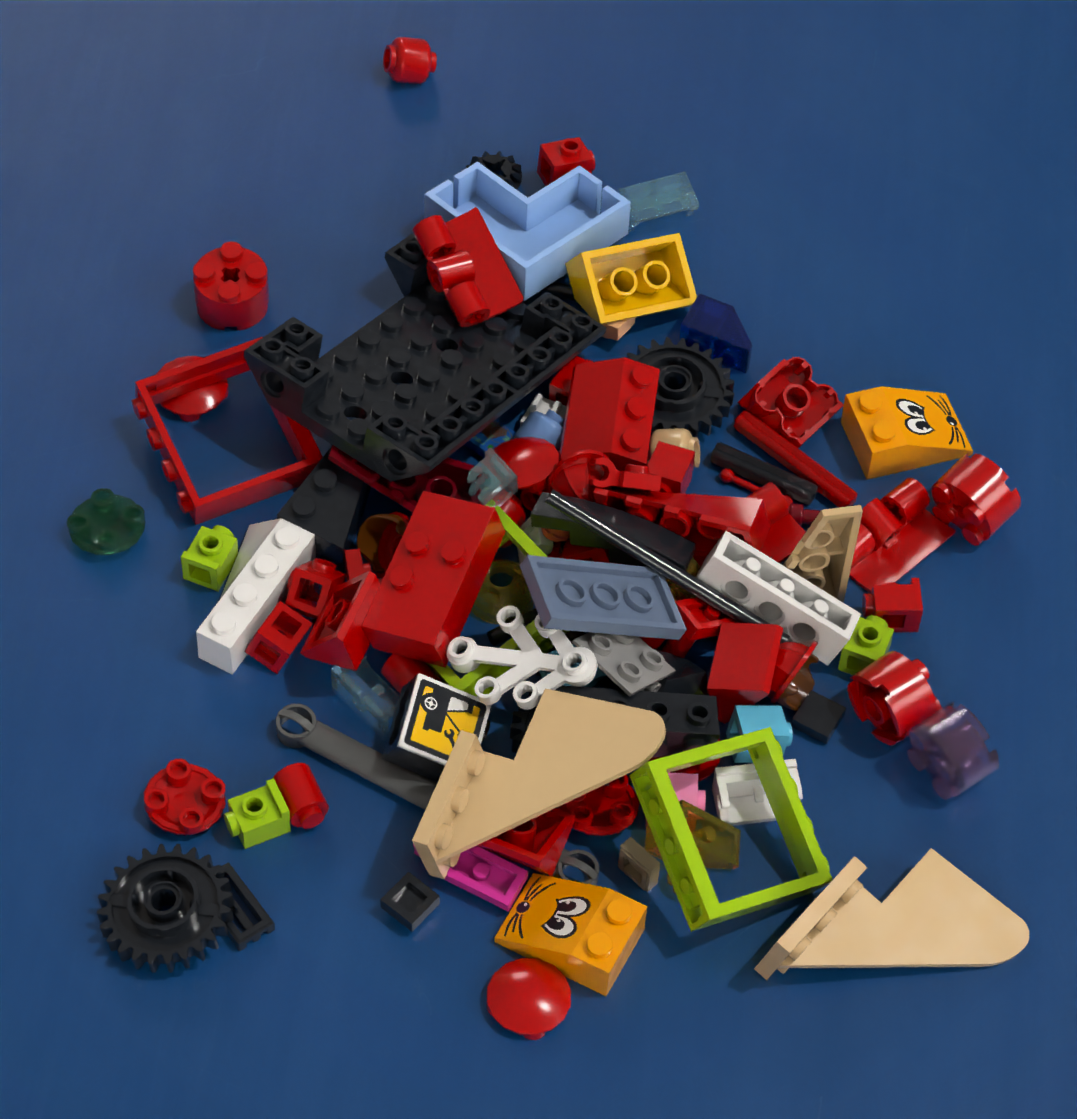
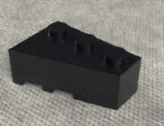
(329, 507)

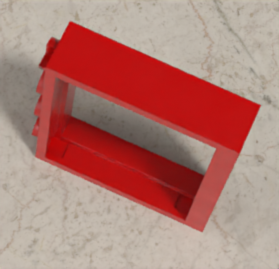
(198, 375)

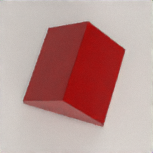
(338, 630)
(743, 665)
(535, 842)

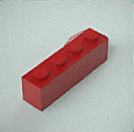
(694, 516)

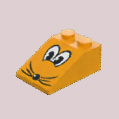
(902, 430)
(575, 927)

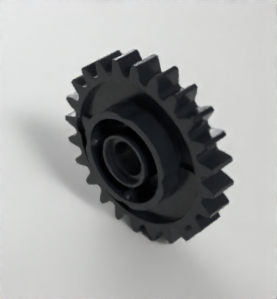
(691, 386)
(170, 936)

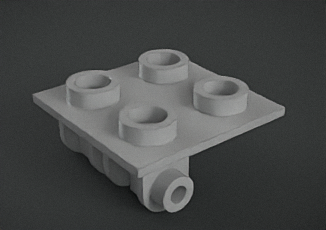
(627, 661)

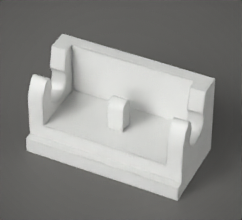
(741, 796)

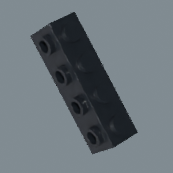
(688, 718)

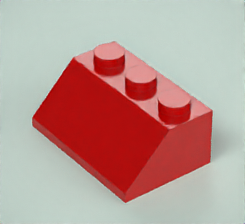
(611, 410)

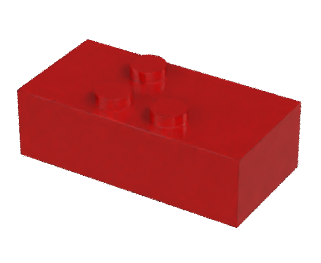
(433, 578)

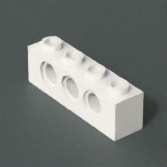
(779, 596)

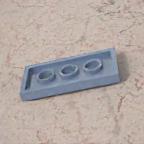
(602, 598)

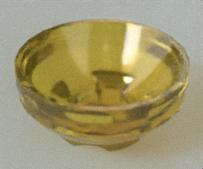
(493, 598)

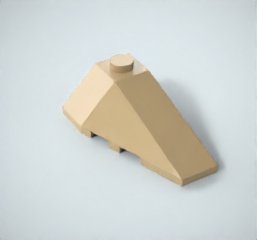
(828, 550)

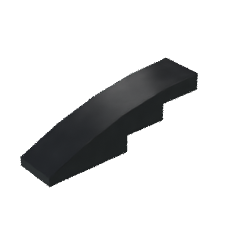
(653, 536)

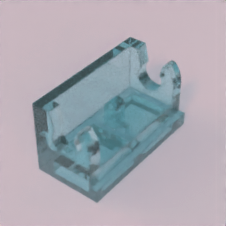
(660, 198)
(496, 482)
(367, 696)

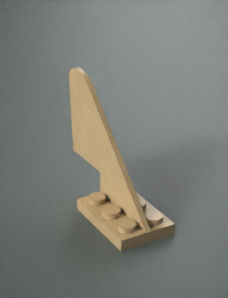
(565, 753)
(926, 921)

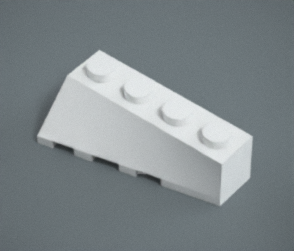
(253, 590)

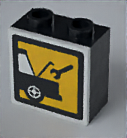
(429, 723)

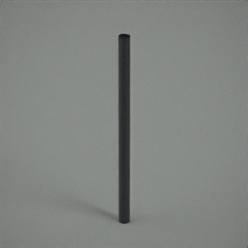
(654, 560)

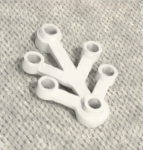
(524, 662)

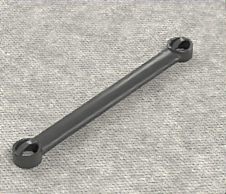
(396, 779)

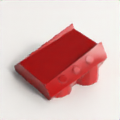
(792, 401)

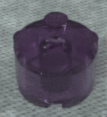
(952, 750)

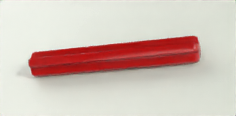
(794, 459)

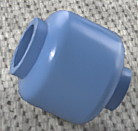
(543, 426)

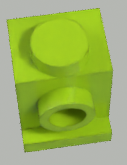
(210, 557)
(868, 643)
(258, 815)

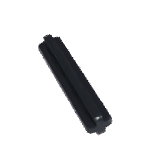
(763, 472)

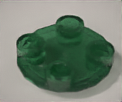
(106, 523)

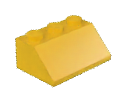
(632, 279)

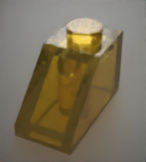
(714, 838)

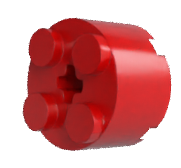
(231, 287)
(974, 498)
(893, 696)

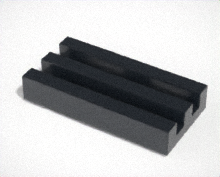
(251, 932)

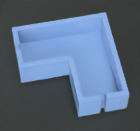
(540, 230)

